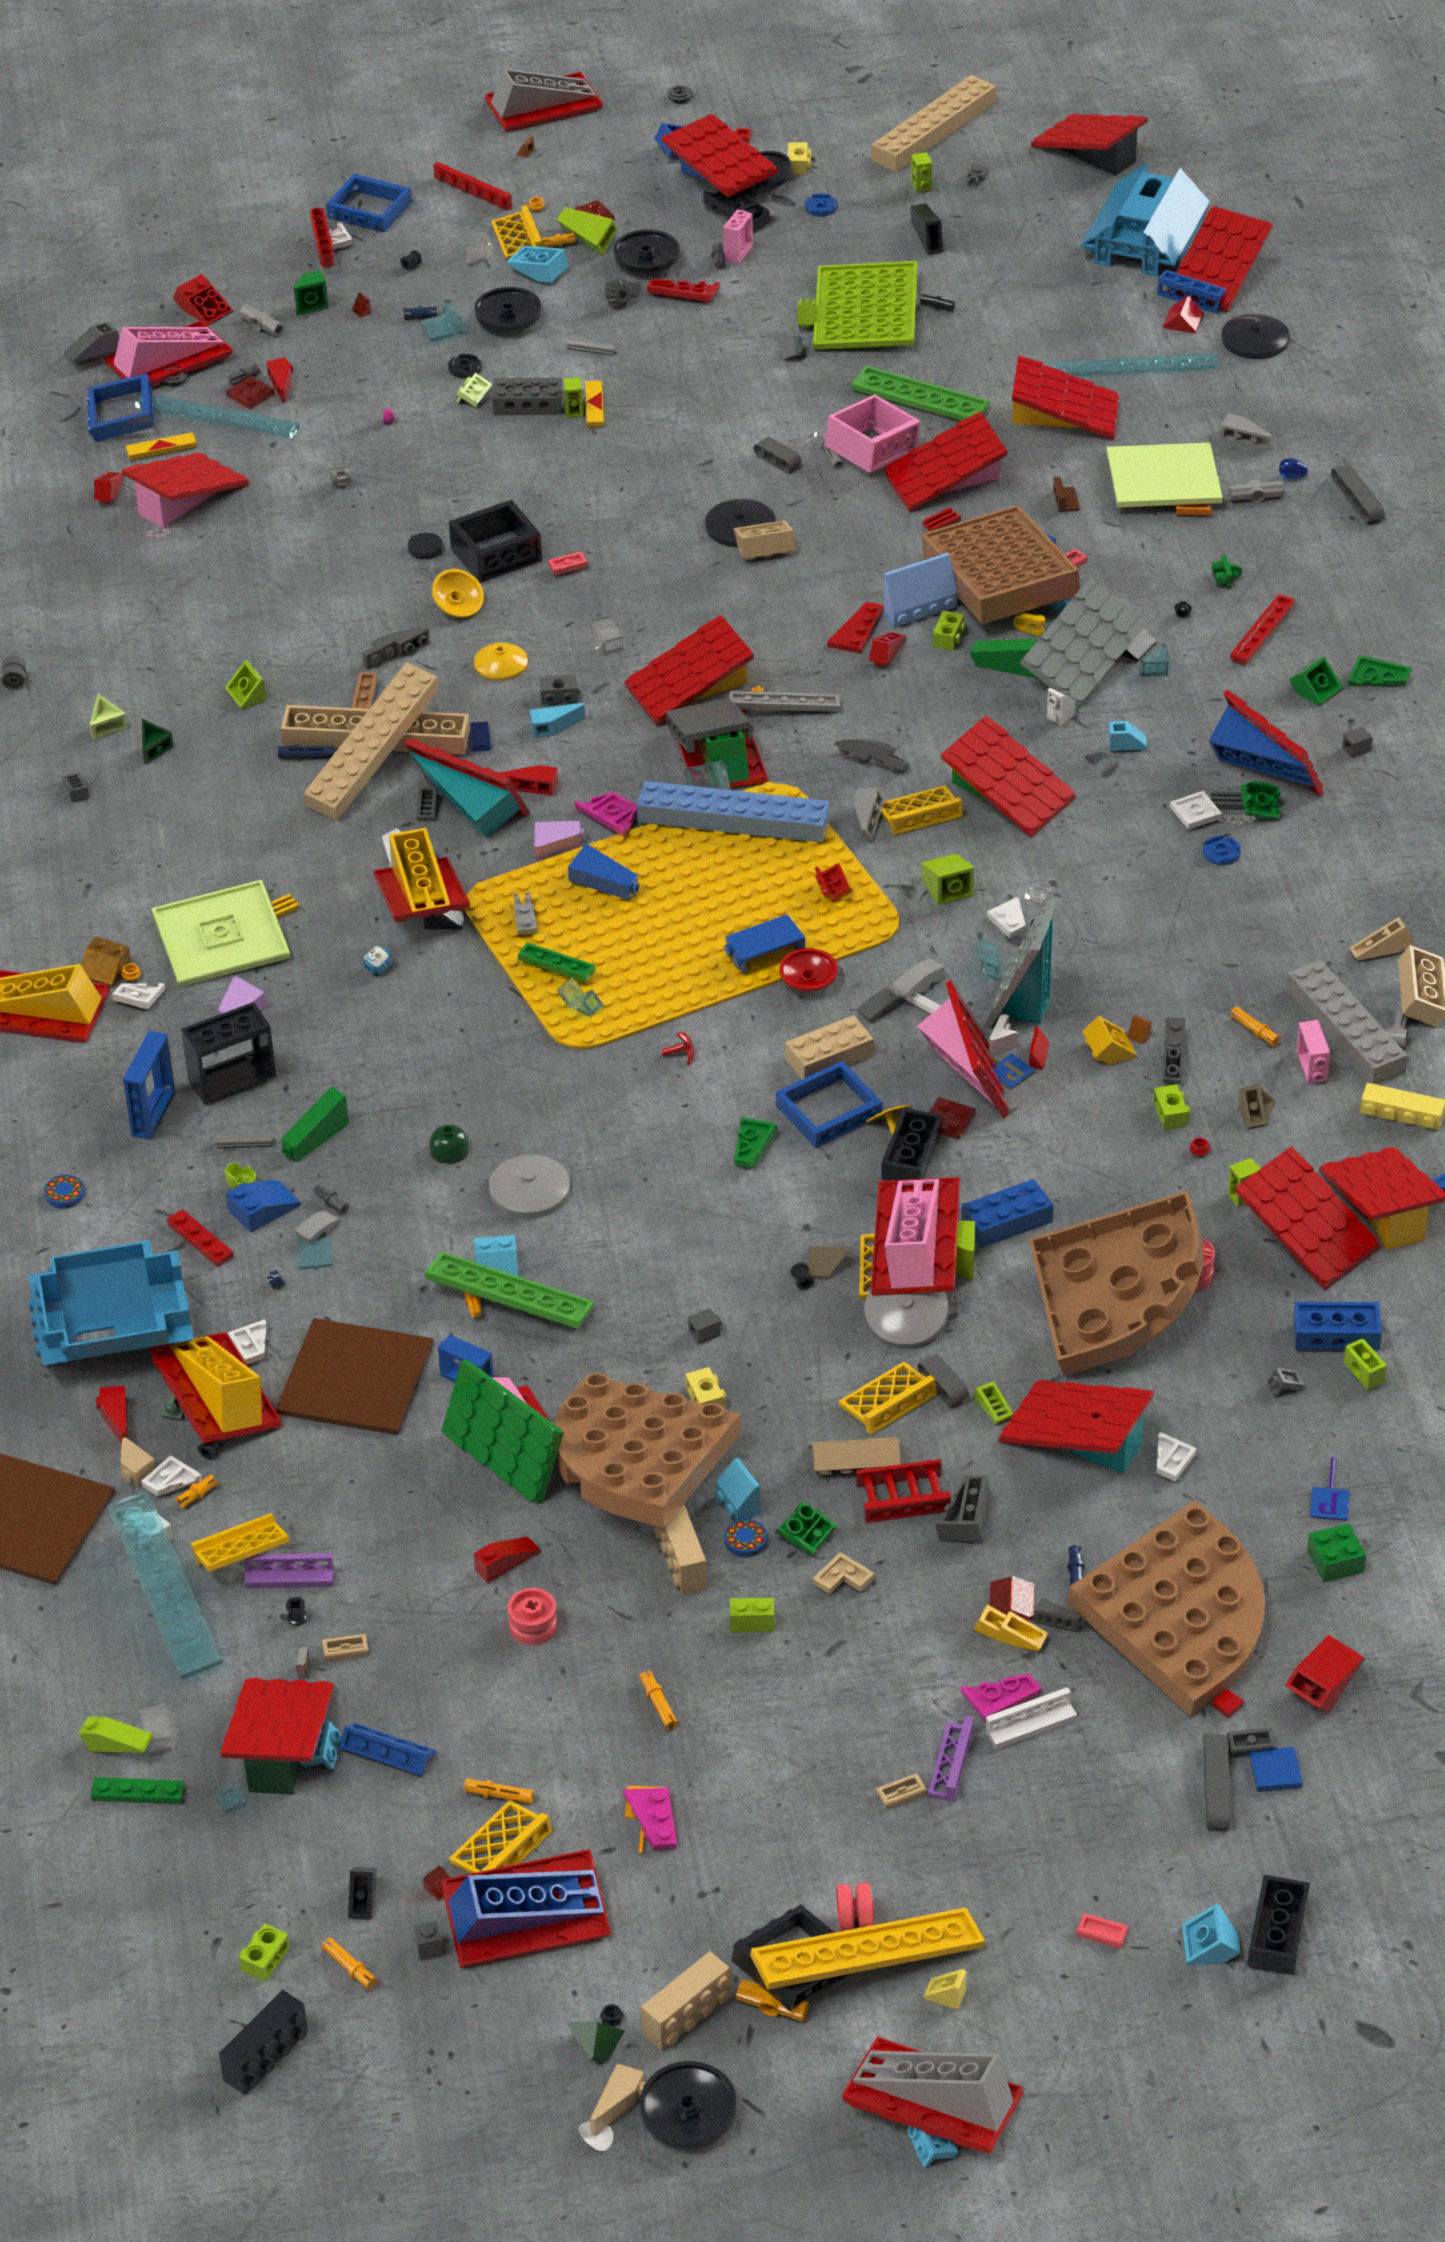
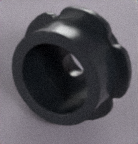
(1180, 612)
(611, 2010)

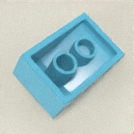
(540, 262)

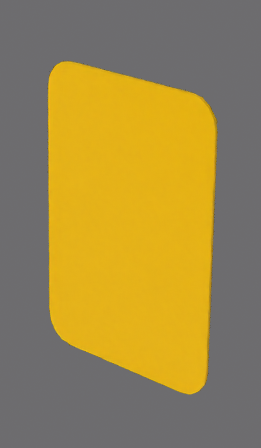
(667, 943)

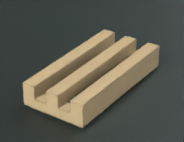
(345, 1650)
(903, 1793)

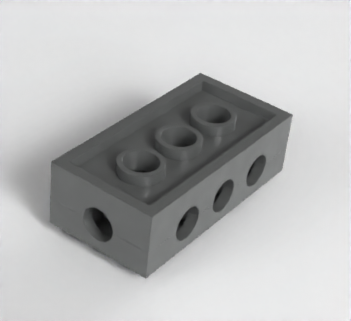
(527, 401)

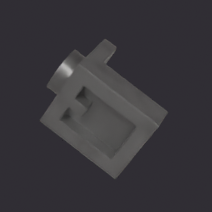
(1284, 1379)

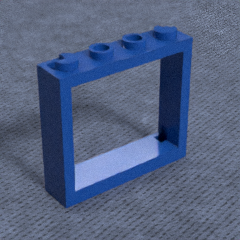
(399, 194)
(125, 424)
(147, 1112)
(838, 1126)

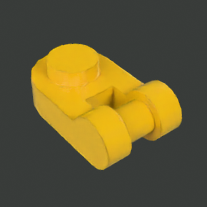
(1024, 621)

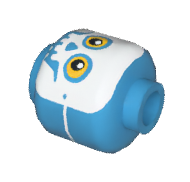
(378, 960)

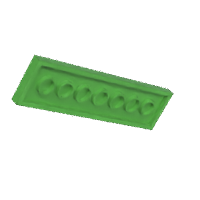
(918, 394)
(509, 1290)

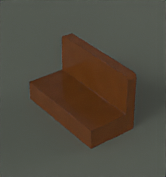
(1064, 496)

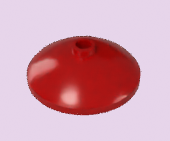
(808, 969)

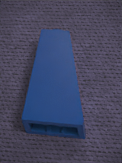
(602, 873)

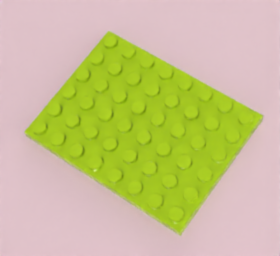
(865, 305)

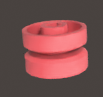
(532, 1616)
(852, 1909)

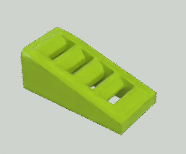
(992, 1389)

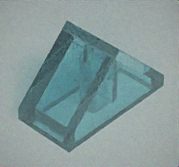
(1155, 663)

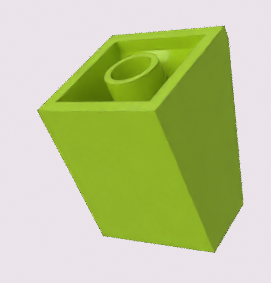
(948, 878)
(965, 1249)

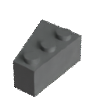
(967, 1511)

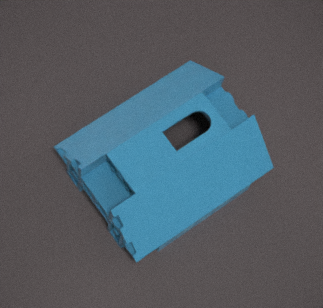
(1148, 220)
(105, 1290)

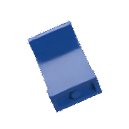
(763, 940)

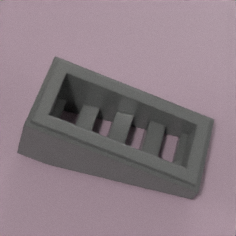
(75, 786)
(427, 792)
(1056, 1616)

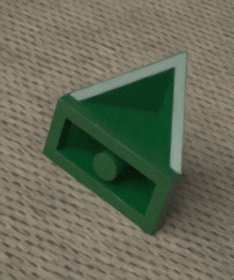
(154, 741)
(596, 2039)

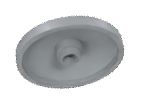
(529, 1186)
(906, 1318)

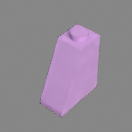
(556, 838)
(240, 994)

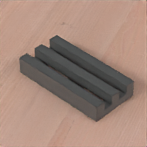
(1227, 800)

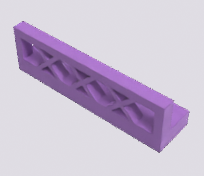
(289, 1574)
(955, 1762)

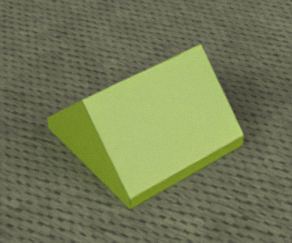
(246, 686)

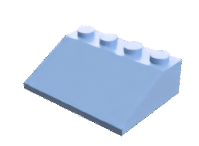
(919, 590)

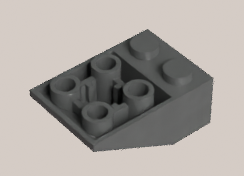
(93, 343)

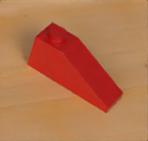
(279, 373)
(107, 486)
(885, 648)
(534, 779)
(114, 1409)
(503, 1556)

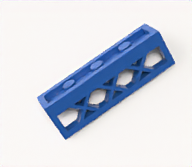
(1190, 287)
(386, 1748)

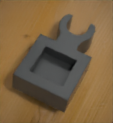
(976, 174)

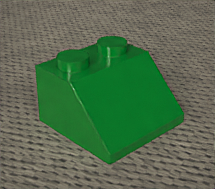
(310, 293)
(1316, 681)

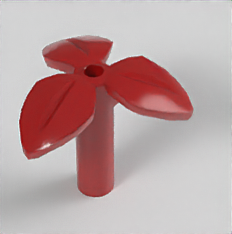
(687, 1045)

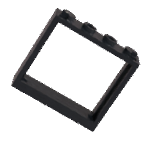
(790, 1995)

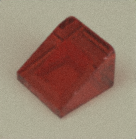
(361, 305)
(433, 1880)

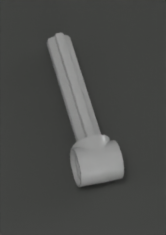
(1398, 1031)

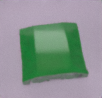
(806, 1528)

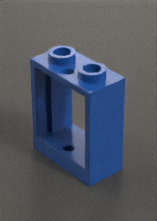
(458, 1349)

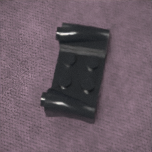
(736, 202)

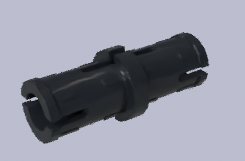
(937, 302)

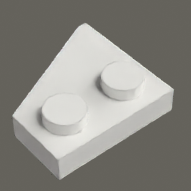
(250, 1341)
(170, 1477)

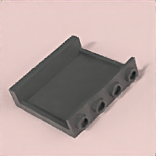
(707, 721)

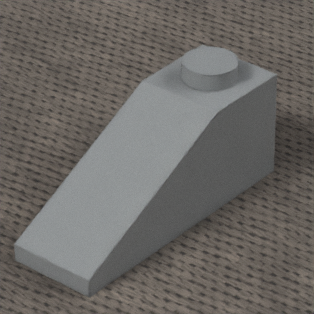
(1245, 432)
(868, 806)

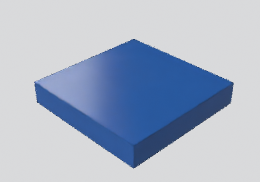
(1275, 1769)

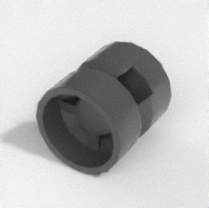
(13, 672)

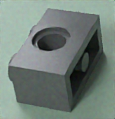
(558, 689)

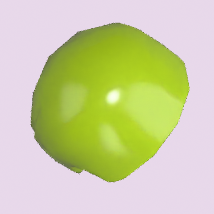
(237, 1175)

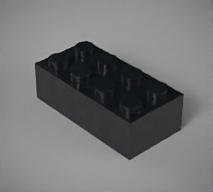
(911, 1145)
(1278, 1924)
(263, 2042)

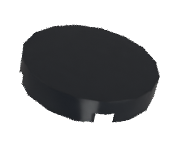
(464, 366)
(425, 545)

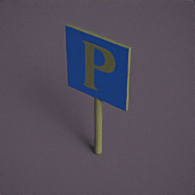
(1012, 1070)

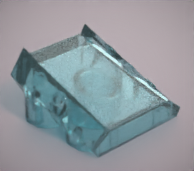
(708, 775)

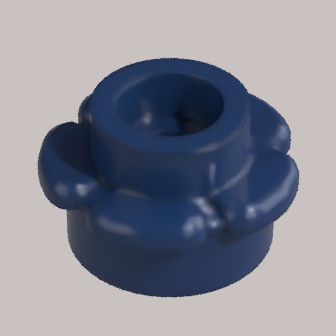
(275, 1279)

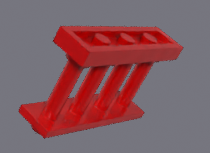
(907, 1506)

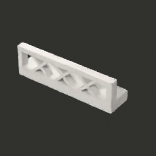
(1030, 1721)

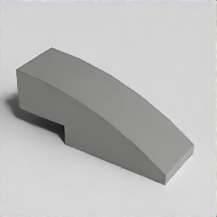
(918, 978)

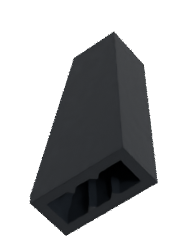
(927, 227)

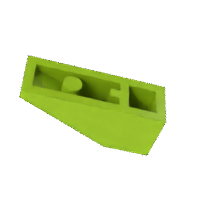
(806, 312)
(109, 1735)

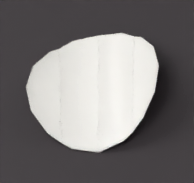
(599, 2141)

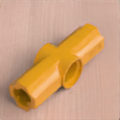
(757, 1996)

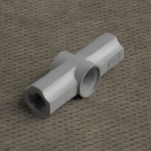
(261, 320)
(1256, 491)

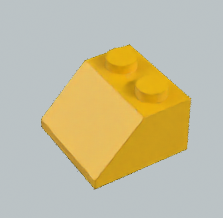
(1108, 1042)

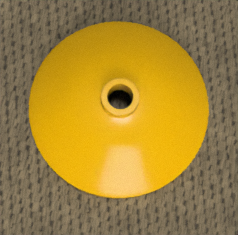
(462, 587)
(500, 661)

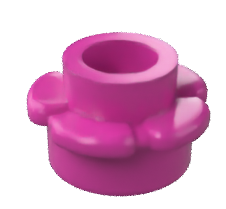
(388, 416)

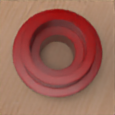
(1199, 1146)

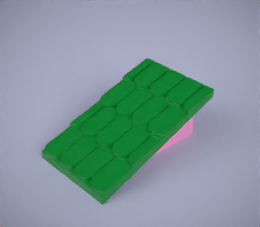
(502, 1431)

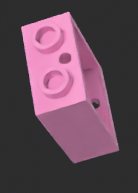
(738, 236)
(1313, 1051)

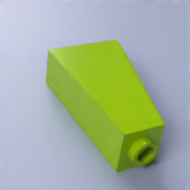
(588, 228)

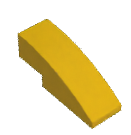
(1010, 1629)

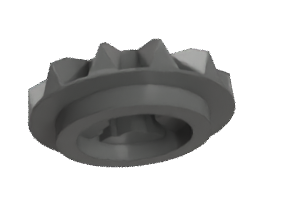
(674, 93)
(176, 380)

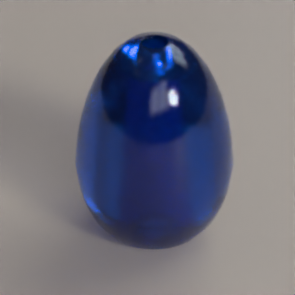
(1292, 468)

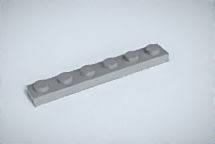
(785, 701)

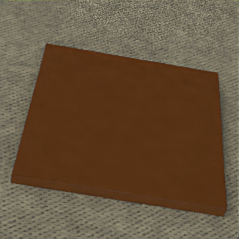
(355, 1376)
(45, 1517)

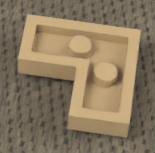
(842, 1569)

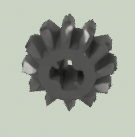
(618, 292)

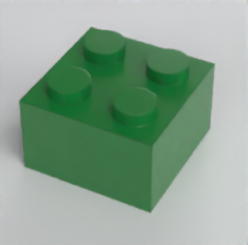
(1336, 1552)

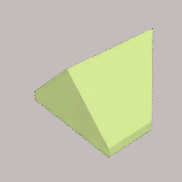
(106, 718)

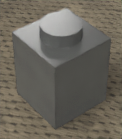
(1357, 742)
(704, 1326)
(428, 1940)

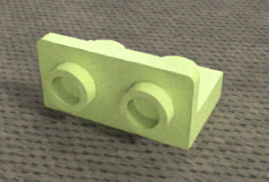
(474, 390)

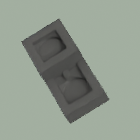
(882, 1001)

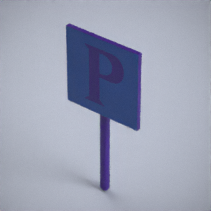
(1330, 1502)

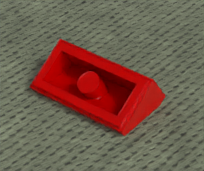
(1038, 1050)

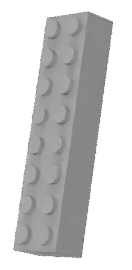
(1346, 1022)

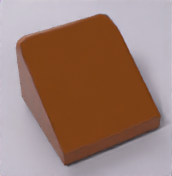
(527, 148)
(1139, 1029)

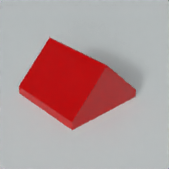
(1184, 316)

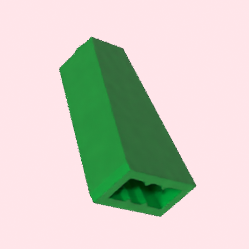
(1003, 655)
(316, 1125)

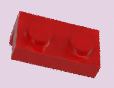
(834, 882)

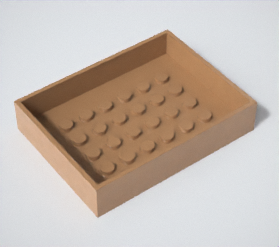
(1003, 564)

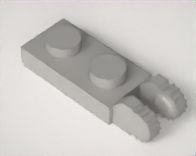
(525, 915)

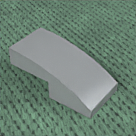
(316, 1225)

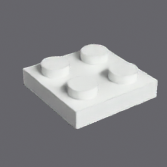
(1195, 810)

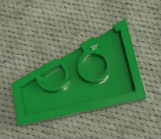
(1378, 673)
(753, 1141)

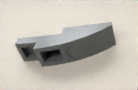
(396, 643)
(867, 749)
(1173, 1049)

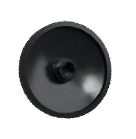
(784, 169)
(646, 251)
(508, 309)
(1255, 336)
(735, 514)
(688, 2104)

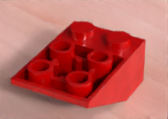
(201, 300)
(1325, 1673)

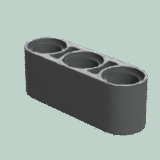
(777, 454)
(948, 1384)

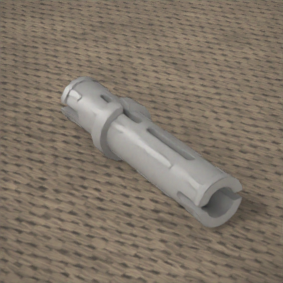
(835, 458)

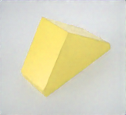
(947, 1989)

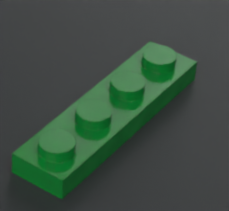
(556, 962)
(137, 1790)

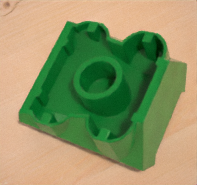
(1261, 800)

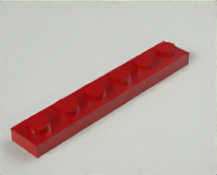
(472, 186)
(1262, 629)

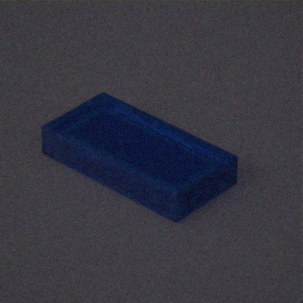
(480, 736)

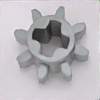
(340, 475)

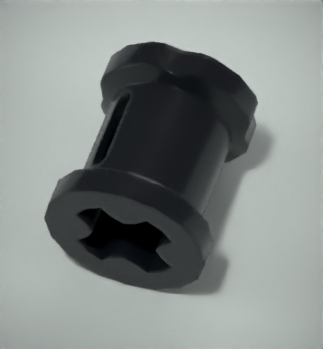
(409, 261)
(802, 1276)
(208, 1450)
(296, 1614)

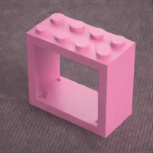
(896, 430)

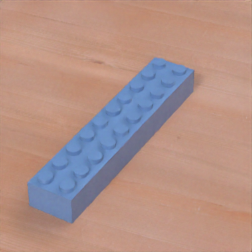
(733, 811)

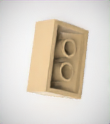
(765, 539)

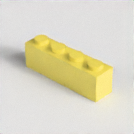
(1402, 1106)

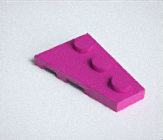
(999, 1696)
(655, 1815)

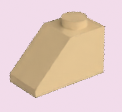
(135, 1462)

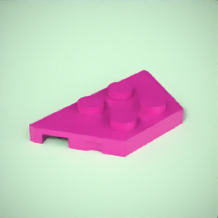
(610, 811)

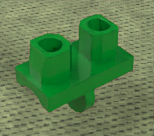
(1225, 572)

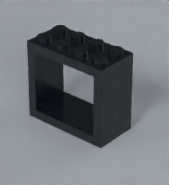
(503, 556)
(223, 1032)

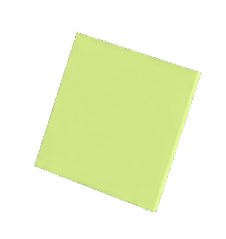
(1164, 475)
(220, 933)

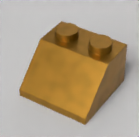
(105, 961)

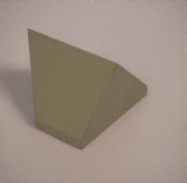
(1255, 1105)
(824, 1260)

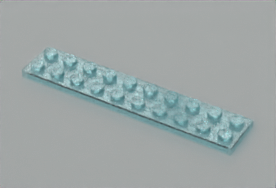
(164, 1585)

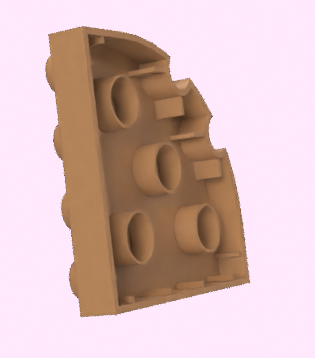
(1118, 1279)
(640, 1447)
(1179, 1606)

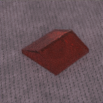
(1014, 1596)

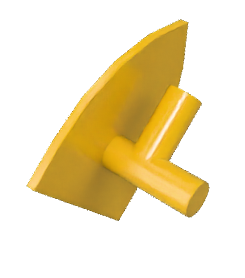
(891, 1120)

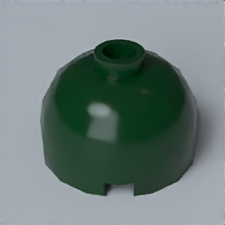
(449, 1144)

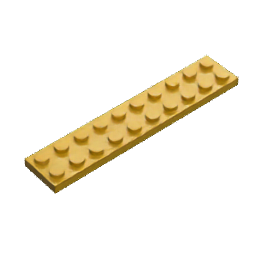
(867, 1948)

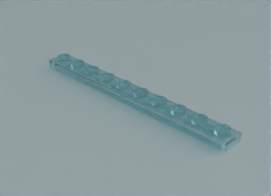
(1139, 364)
(222, 416)

